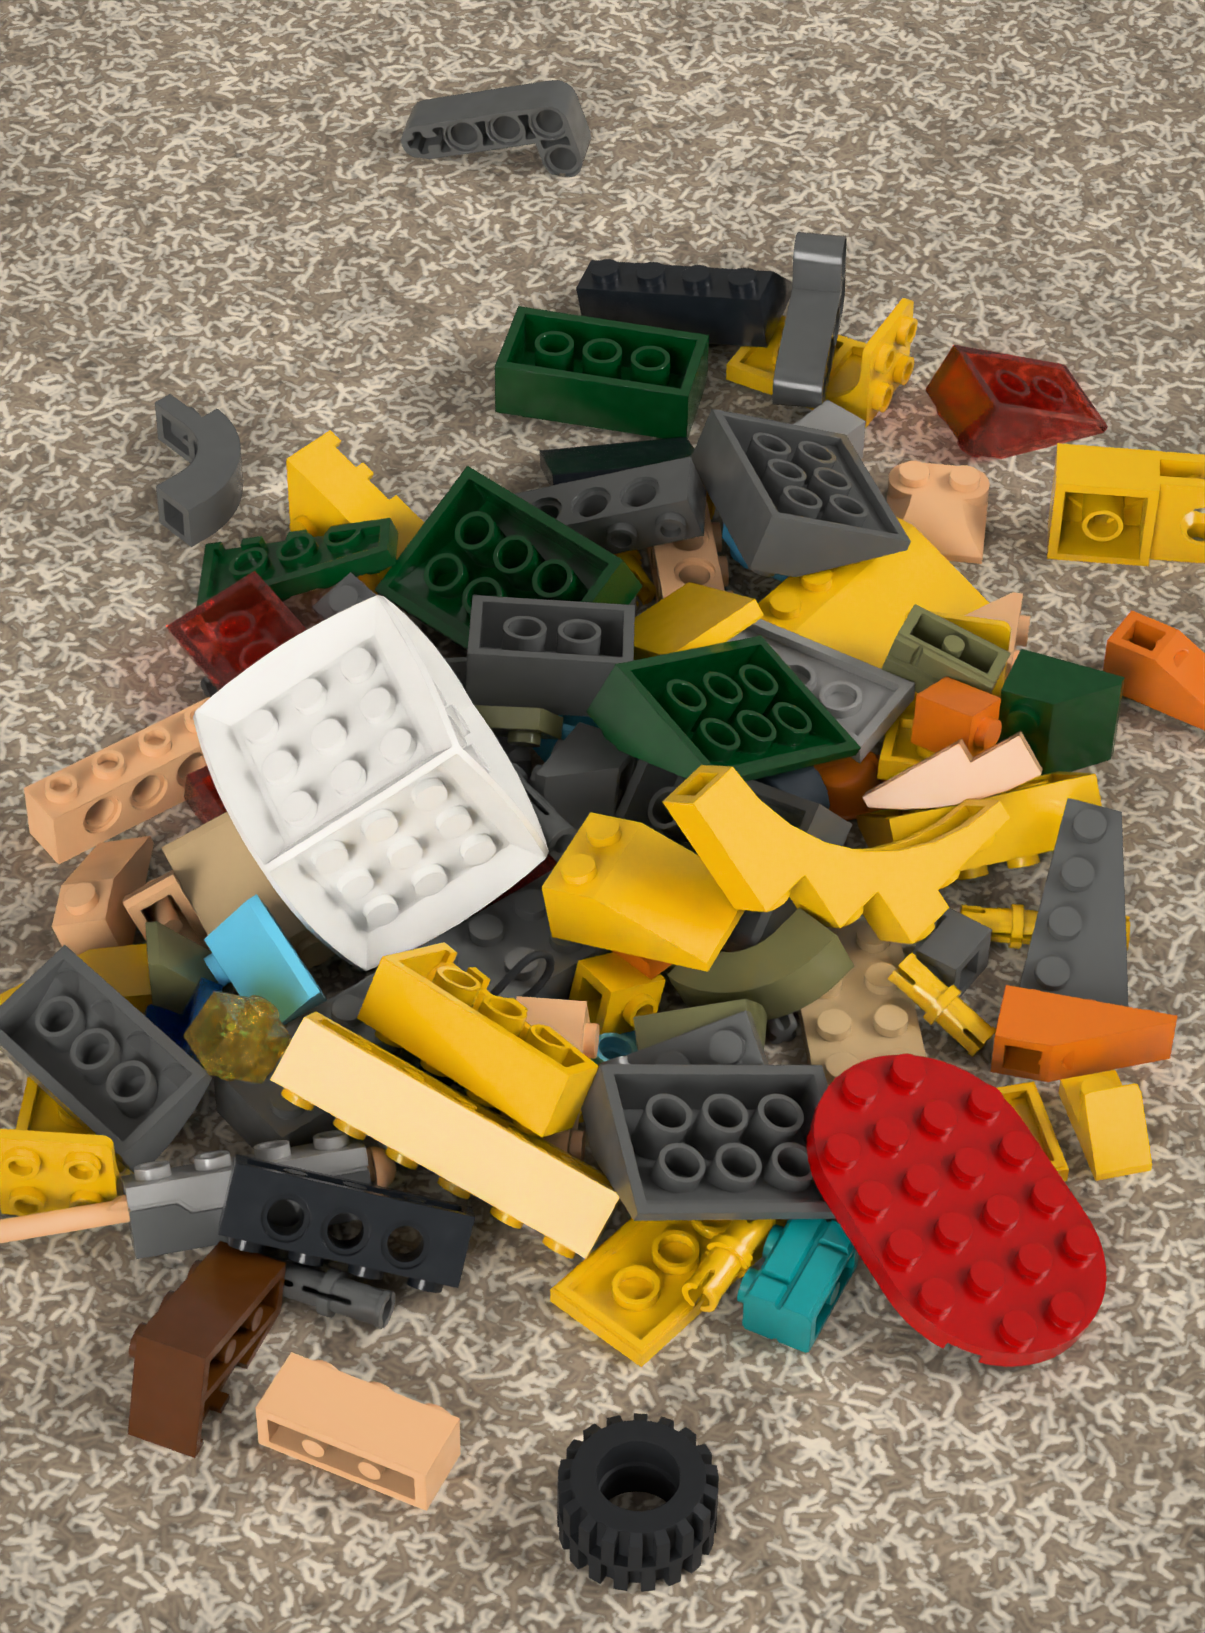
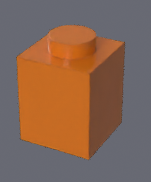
(956, 712)

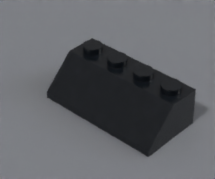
(724, 303)

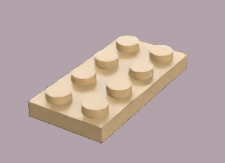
(864, 1010)

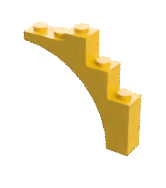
(766, 860)

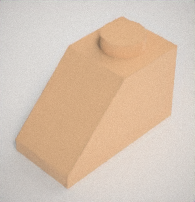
(166, 903)

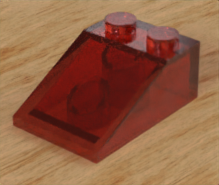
(1010, 403)

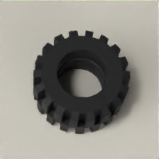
(631, 1543)

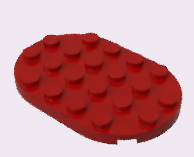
(956, 1209)

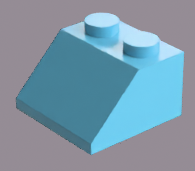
(261, 961)

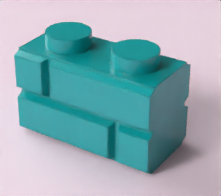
(798, 1282)

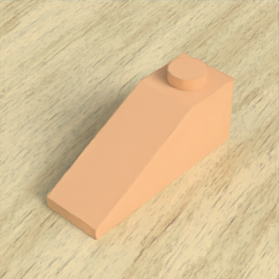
(91, 898)

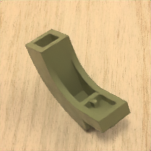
(780, 973)

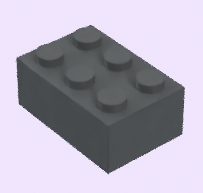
(545, 651)

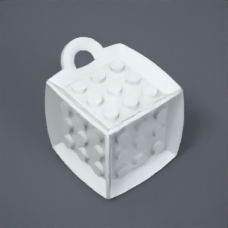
(368, 784)

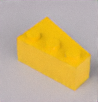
(332, 492)

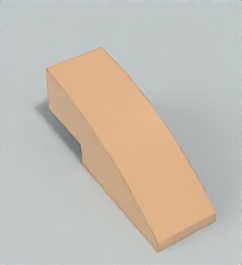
(955, 776)

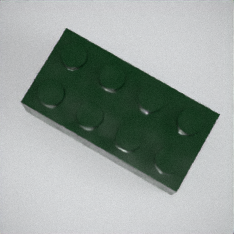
(601, 373)

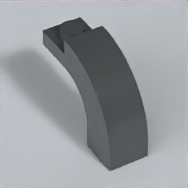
(211, 487)

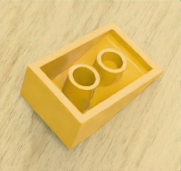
(637, 895)

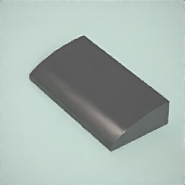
(101, 1058)

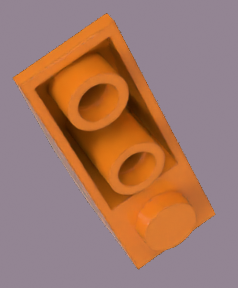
(1158, 667)
(1068, 1037)

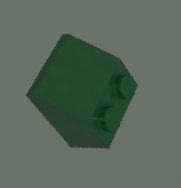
(1061, 710)

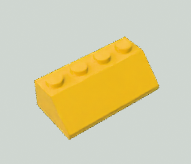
(1033, 828)

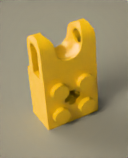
(1126, 506)

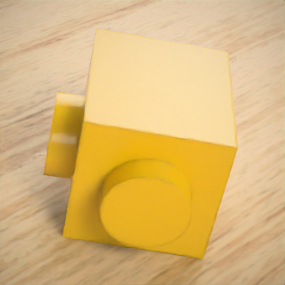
(615, 992)

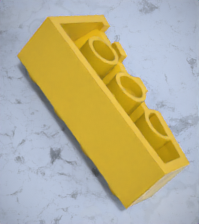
(477, 1039)

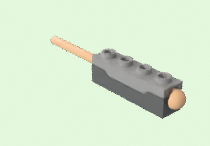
(183, 1204)

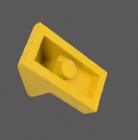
(1108, 1123)

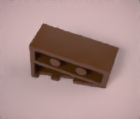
(197, 1341)

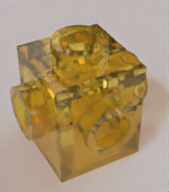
(238, 1037)

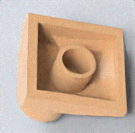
(943, 505)

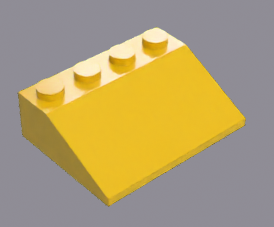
(866, 602)

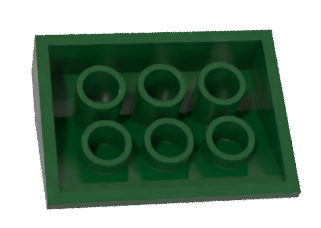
(500, 547)
(718, 709)

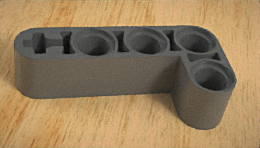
(503, 118)
(811, 320)

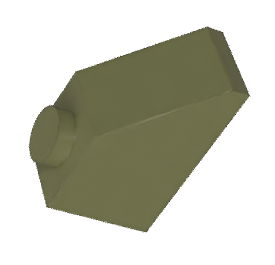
(175, 967)

